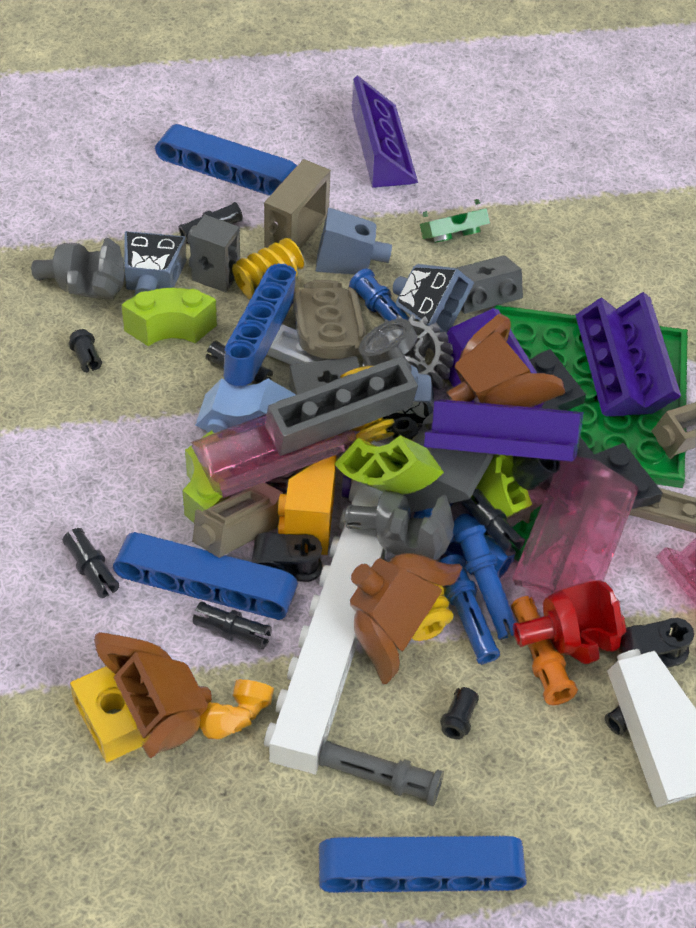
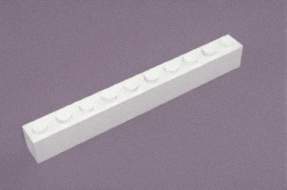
(326, 648)

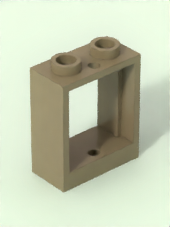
(297, 205)

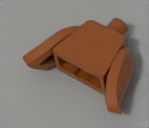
(496, 374)
(393, 604)
(156, 690)

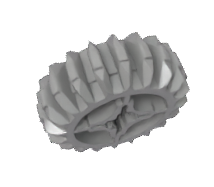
(437, 341)

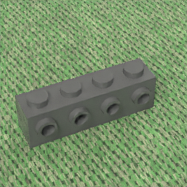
(340, 405)

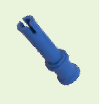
(376, 297)
(482, 565)
(462, 596)

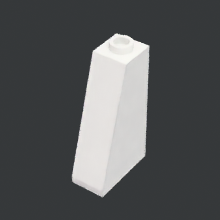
(659, 724)

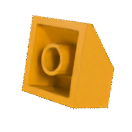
(309, 503)

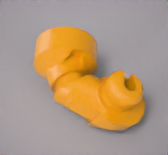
(224, 719)

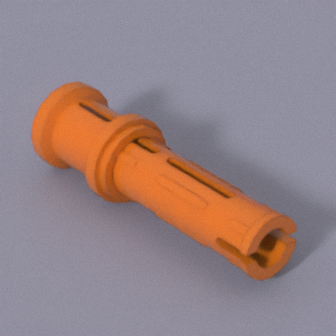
(547, 662)

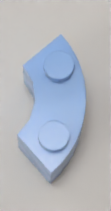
(232, 405)

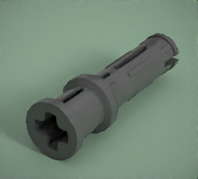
(400, 776)

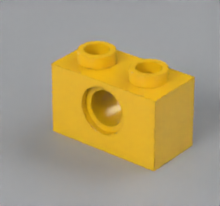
(112, 733)

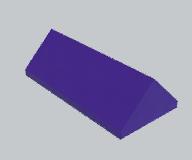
(381, 137)

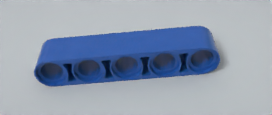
(223, 159)
(259, 325)
(205, 576)
(421, 864)

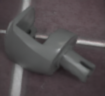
(84, 272)
(399, 531)

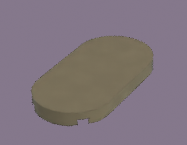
(328, 319)

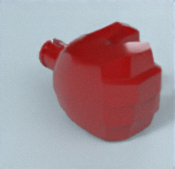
(577, 622)

